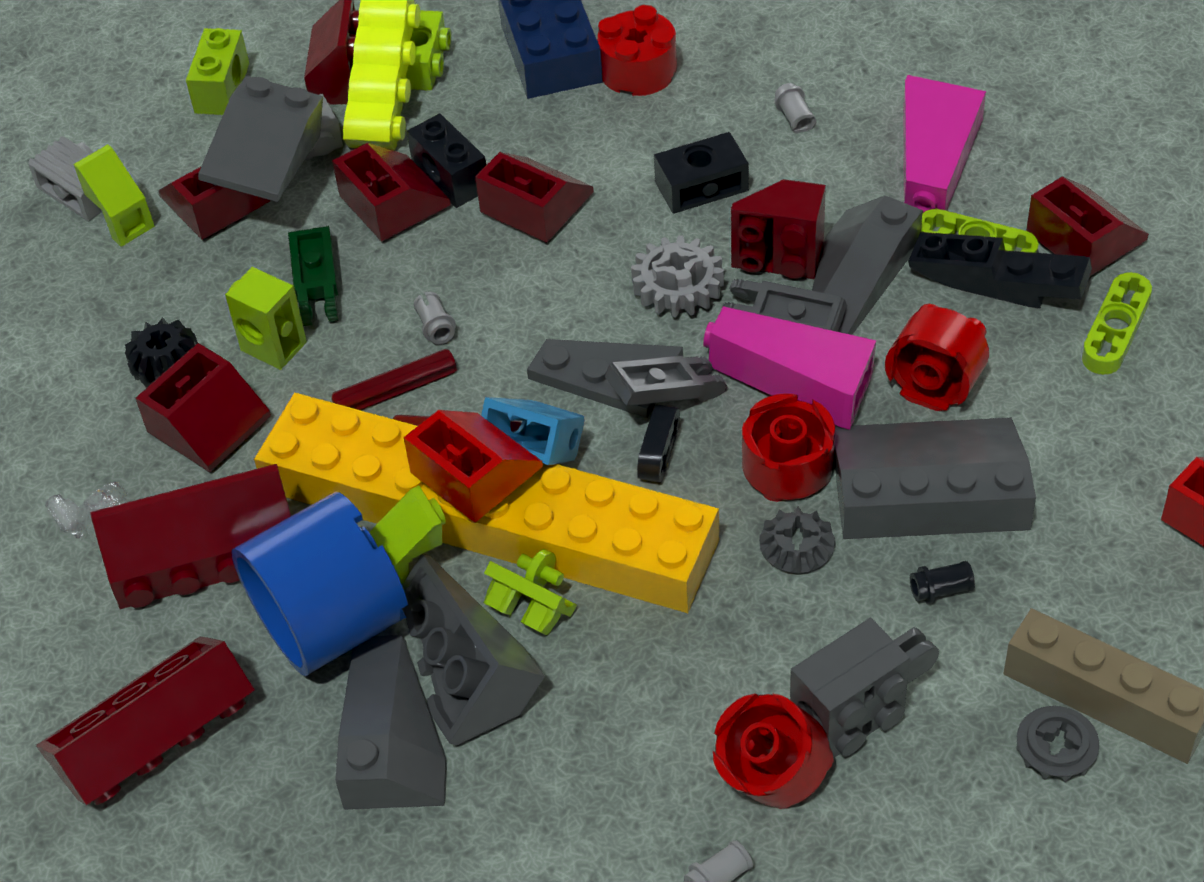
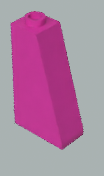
(937, 138)
(793, 360)

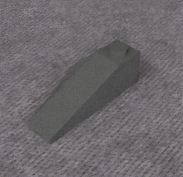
(866, 255)
(473, 661)
(386, 733)

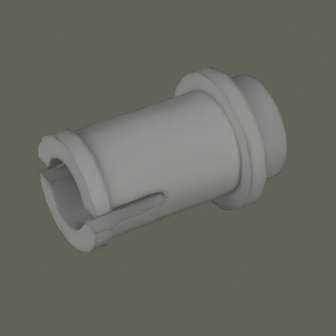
(791, 101)
(437, 324)
(721, 866)

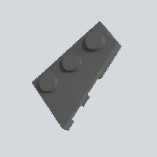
(582, 367)

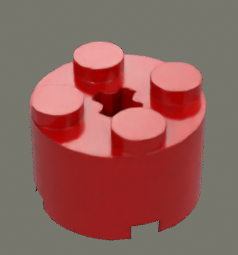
(637, 51)
(938, 357)
(788, 447)
(775, 776)

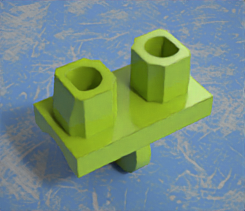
(545, 605)

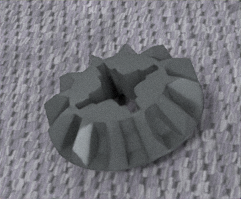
(816, 544)
(1044, 726)

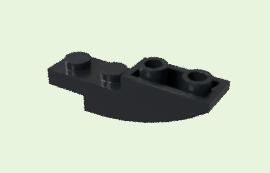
(987, 269)

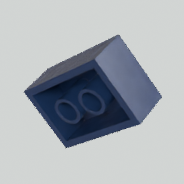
(551, 45)

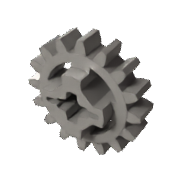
(677, 276)

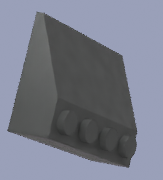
(932, 478)

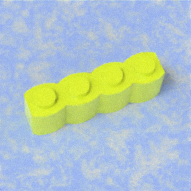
(379, 73)

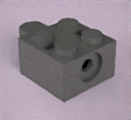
(860, 682)

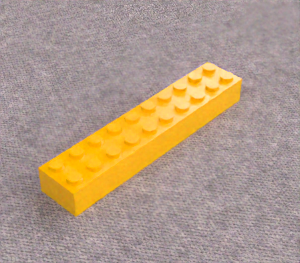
(594, 525)

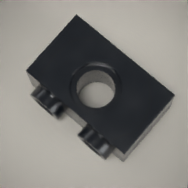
(446, 158)
(701, 172)

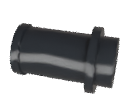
(941, 581)

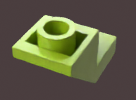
(115, 193)
(410, 530)

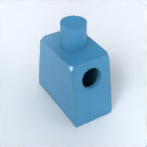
(544, 431)

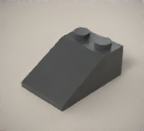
(263, 138)

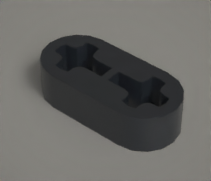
(658, 443)

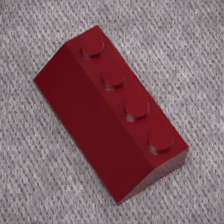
(186, 535)
(147, 719)

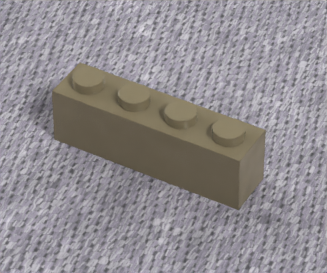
(1107, 685)

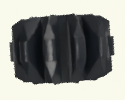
(157, 349)

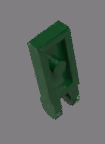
(313, 271)

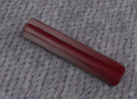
(396, 381)

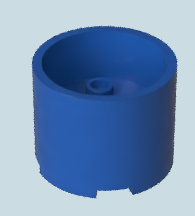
(320, 583)

